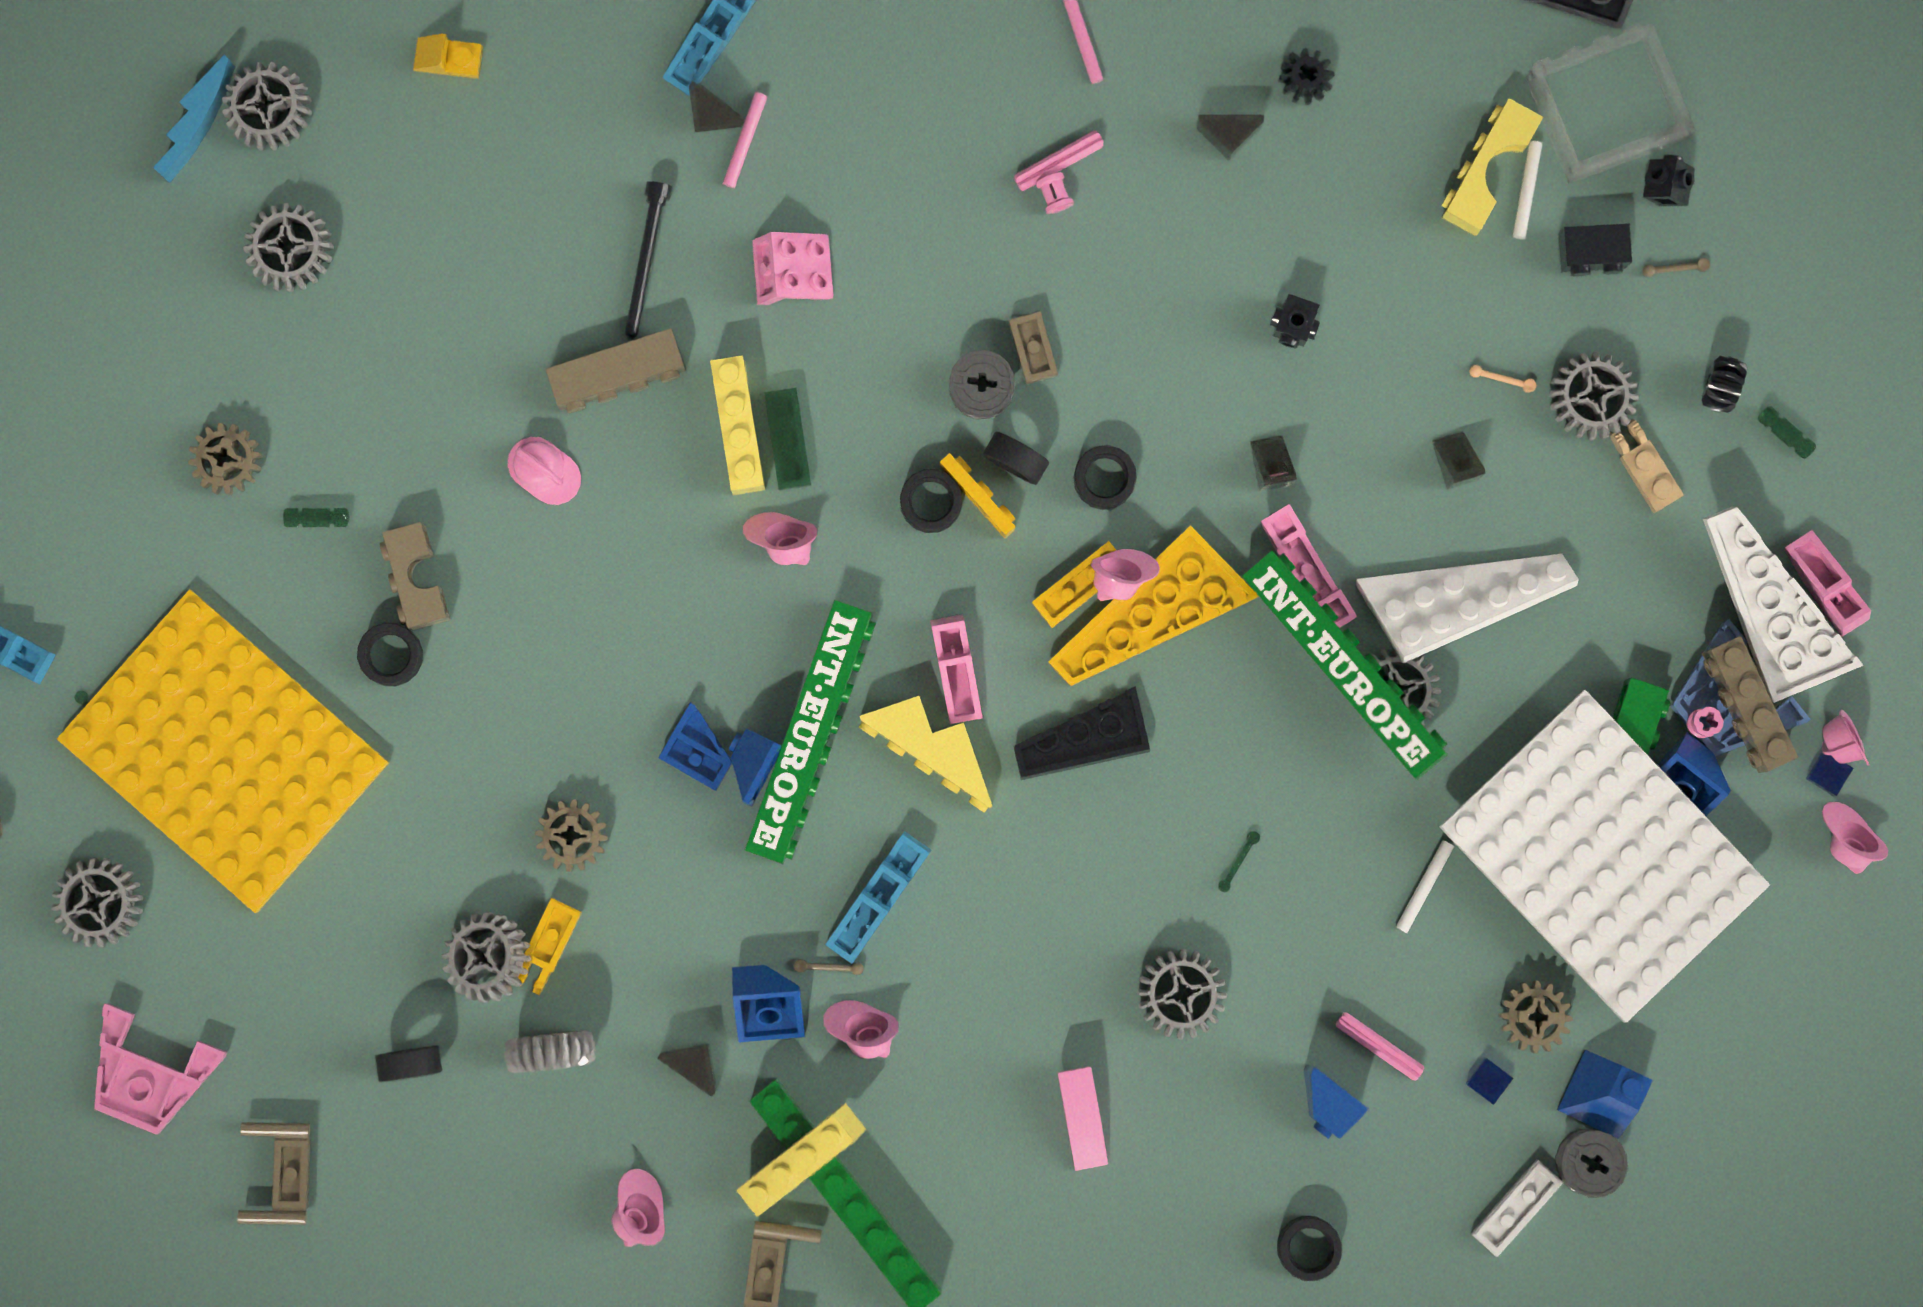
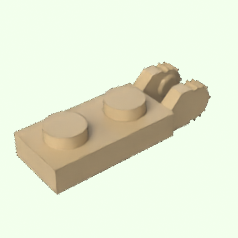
(1647, 468)

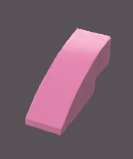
(1828, 583)
(956, 669)
(1082, 1118)

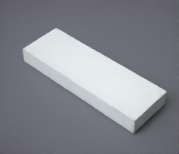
(1517, 1208)

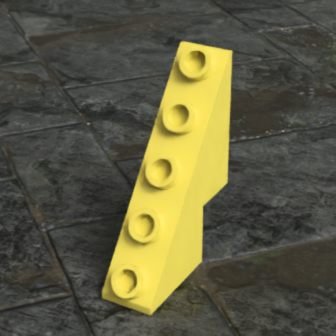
(944, 751)

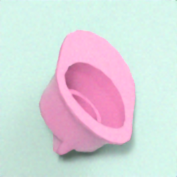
(544, 470)
(782, 536)
(1122, 573)
(1842, 740)
(1852, 838)
(861, 1027)
(639, 1209)

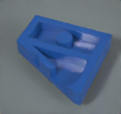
(696, 750)

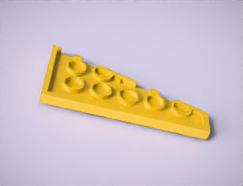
(1187, 592)

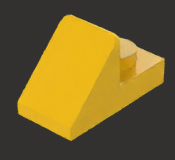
(447, 57)

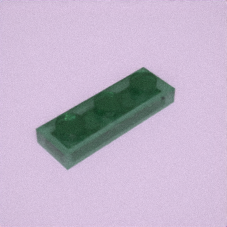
(787, 439)

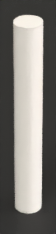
(1527, 189)
(1424, 886)

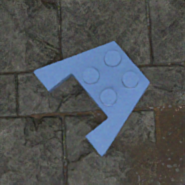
(1702, 692)

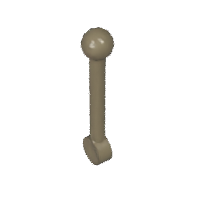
(1702, 266)
(801, 966)

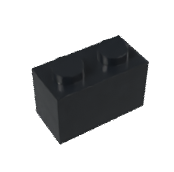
(1595, 249)

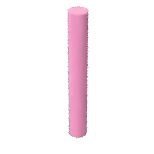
(1083, 41)
(744, 140)

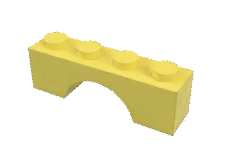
(1510, 132)
(737, 425)
(801, 1160)

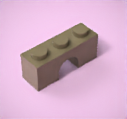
(405, 549)

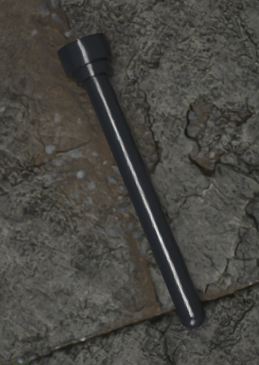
(657, 195)

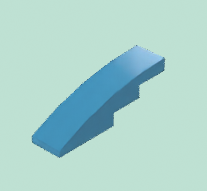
(706, 42)
(202, 106)
(24, 656)
(878, 897)

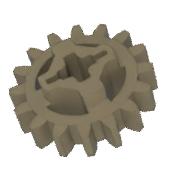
(220, 471)
(571, 851)
(1536, 1032)

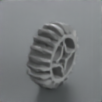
(254, 106)
(274, 247)
(1596, 410)
(1422, 682)
(104, 915)
(468, 974)
(1208, 986)
(549, 1051)

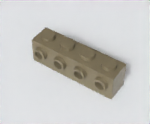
(1749, 705)

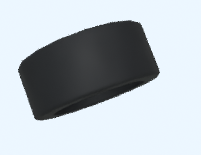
(1118, 456)
(1016, 458)
(946, 481)
(374, 634)
(408, 1063)
(1332, 1260)

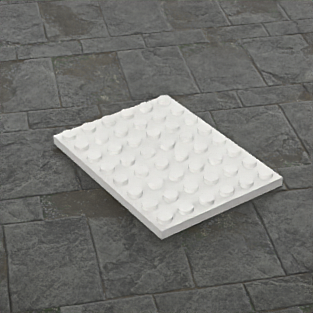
(1604, 856)

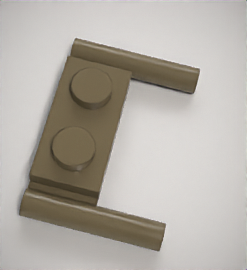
(289, 1173)
(768, 1260)

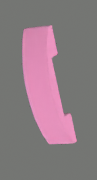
(1289, 538)

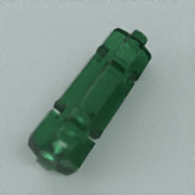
(1787, 432)
(315, 517)

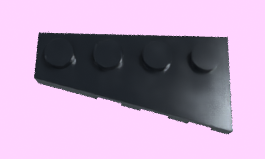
(1097, 736)

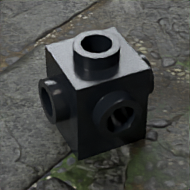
(1668, 181)
(1295, 310)

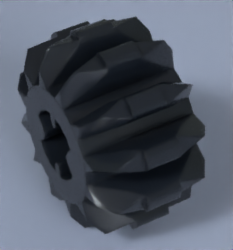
(1307, 65)
(1724, 384)

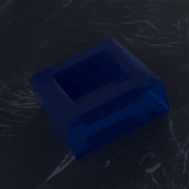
(1829, 774)
(1489, 1081)

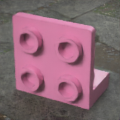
(792, 267)

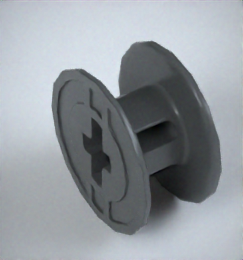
(995, 371)
(1608, 1153)

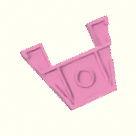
(139, 1087)

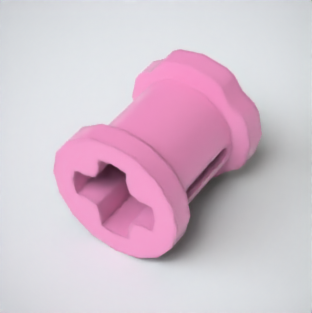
(1047, 184)
(1696, 727)

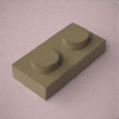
(1033, 347)

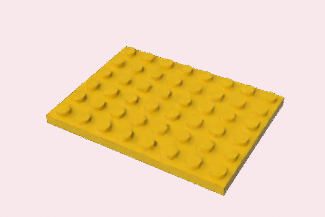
(223, 751)

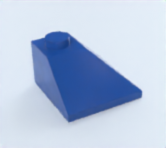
(752, 762)
(1696, 773)
(766, 1004)
(1604, 1094)
(1330, 1104)

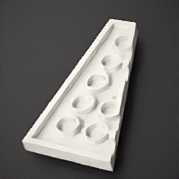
(1444, 604)
(1780, 621)

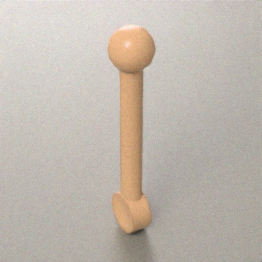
(1528, 385)

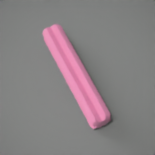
(1059, 160)
(1380, 1046)

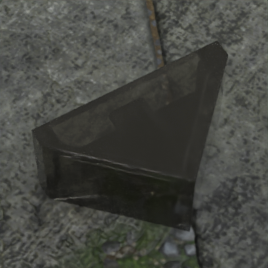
(710, 111)
(1229, 132)
(1457, 460)
(1272, 463)
(693, 1064)

